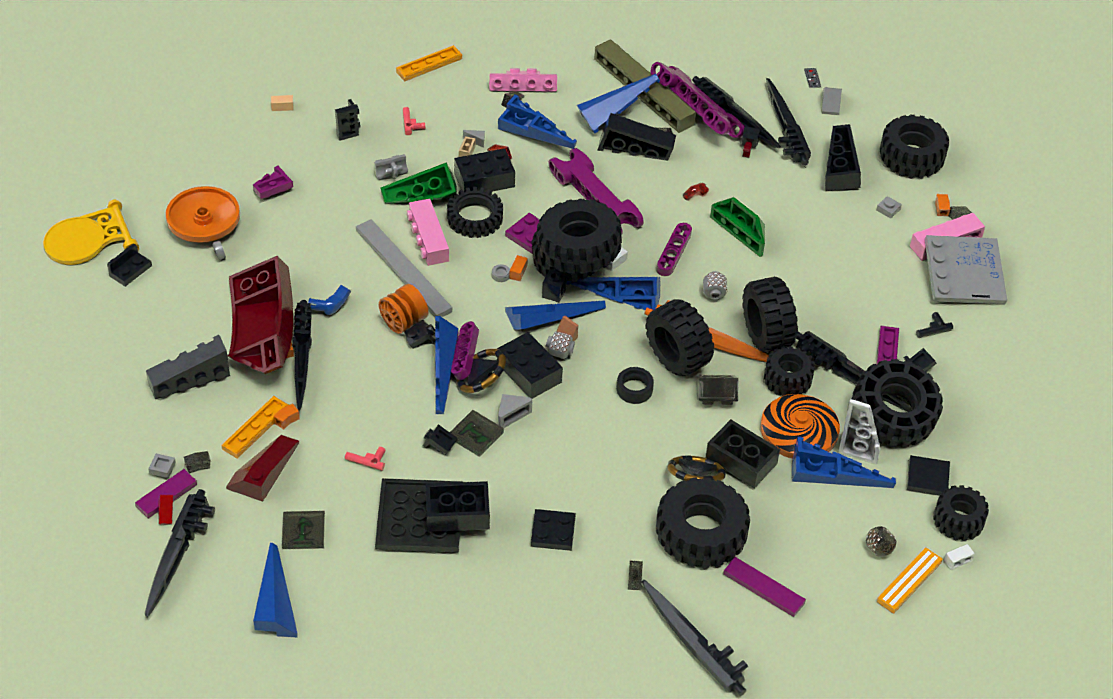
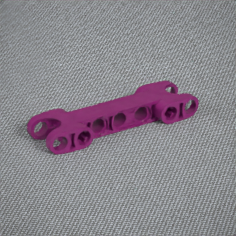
(712, 114)
(580, 174)

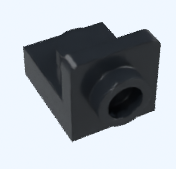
(440, 439)

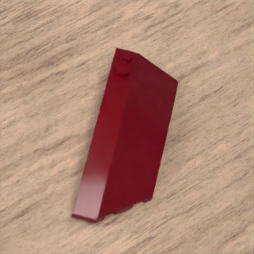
(261, 315)

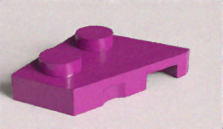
(273, 183)

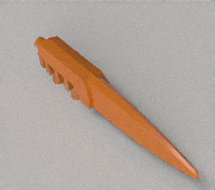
(730, 344)

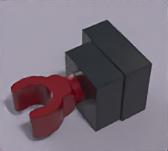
(749, 140)

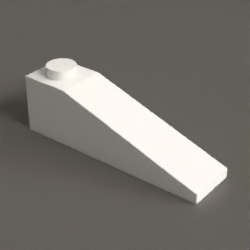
(860, 433)

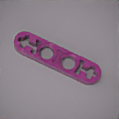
(675, 249)
(465, 347)

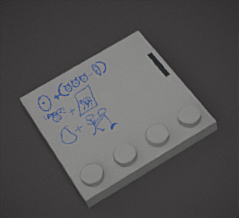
(965, 269)

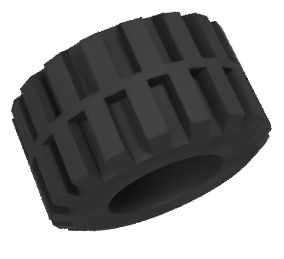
(789, 360)
(961, 500)

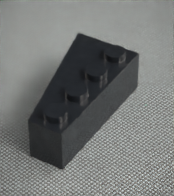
(842, 164)
(190, 369)

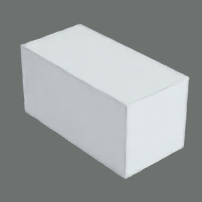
(622, 257)
(959, 557)

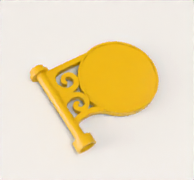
(82, 238)

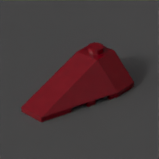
(262, 471)

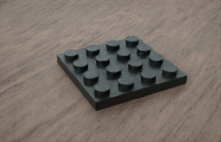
(404, 519)

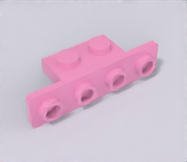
(522, 81)

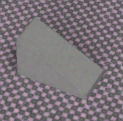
(478, 135)

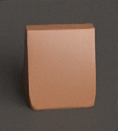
(568, 327)

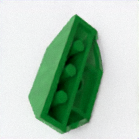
(740, 223)

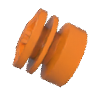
(403, 308)

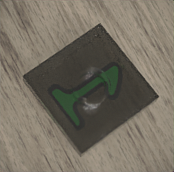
(476, 433)
(303, 529)

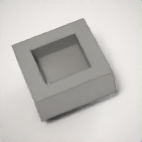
(888, 207)
(162, 465)

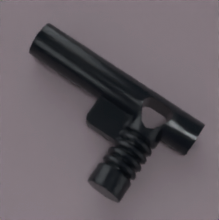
(935, 327)

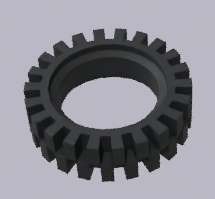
(470, 226)

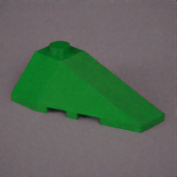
(429, 184)

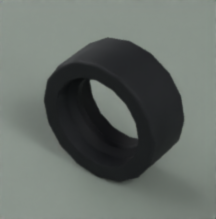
(638, 374)

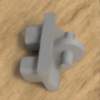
(391, 166)

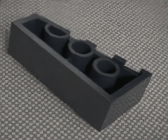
(636, 138)

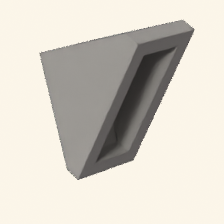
(831, 100)
(513, 408)

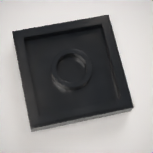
(928, 475)

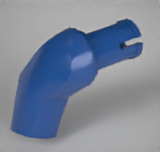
(333, 303)

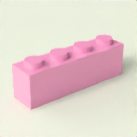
(963, 226)
(428, 232)

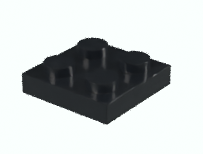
(553, 529)

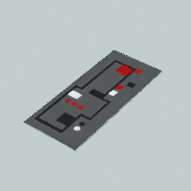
(812, 77)

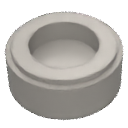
(219, 250)
(500, 273)

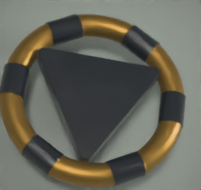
(482, 371)
(695, 467)

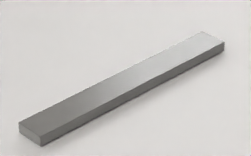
(403, 267)

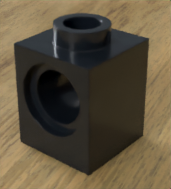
(554, 286)

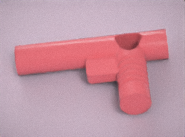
(410, 124)
(369, 459)

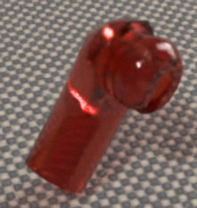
(692, 190)

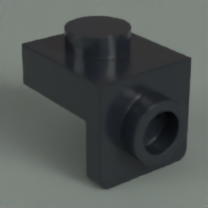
(420, 333)
(922, 359)

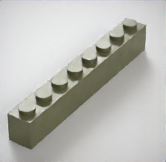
(658, 98)

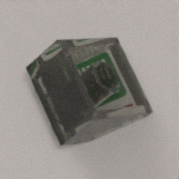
(717, 388)

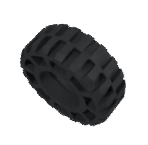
(579, 254)
(909, 383)
(698, 545)

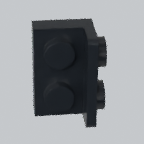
(347, 121)
(128, 265)

